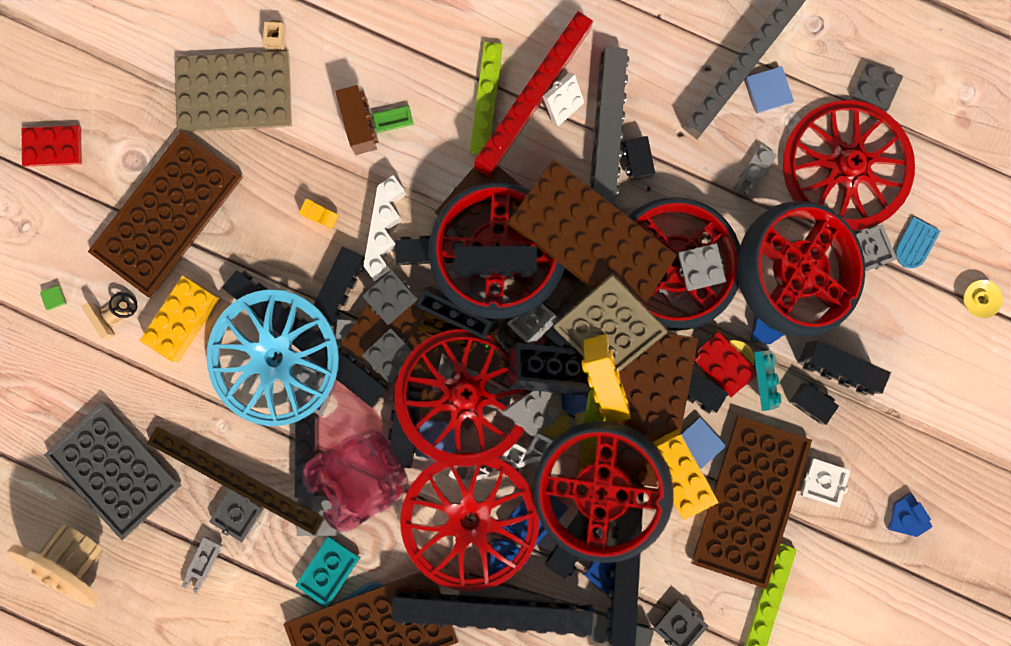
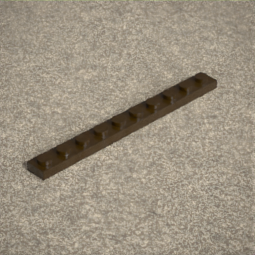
(236, 480)

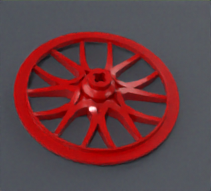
(841, 167)
(454, 402)
(468, 532)

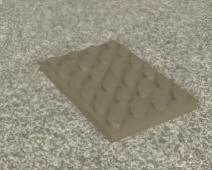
(233, 91)

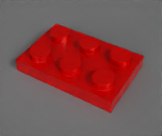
(51, 146)
(725, 363)

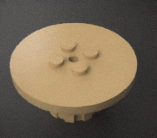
(62, 563)

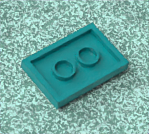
(767, 380)
(327, 571)

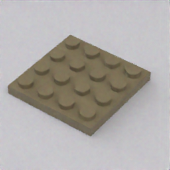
(614, 312)

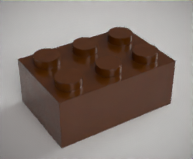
(357, 119)

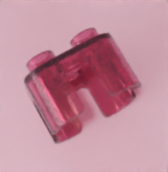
(358, 478)

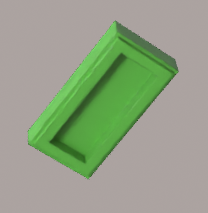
(393, 119)

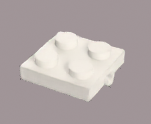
(563, 99)
(825, 482)

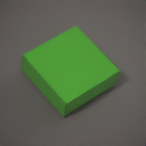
(53, 297)

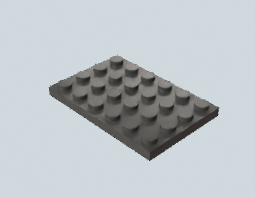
(112, 470)

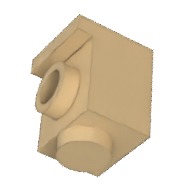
(271, 29)

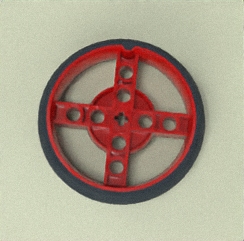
(717, 227)
(442, 246)
(801, 268)
(596, 547)

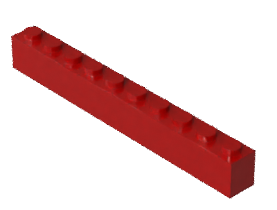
(532, 94)

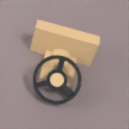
(109, 316)

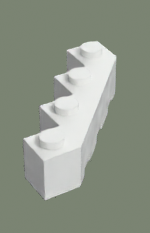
(383, 219)
(516, 456)

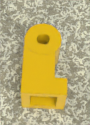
(318, 214)

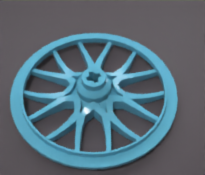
(264, 360)

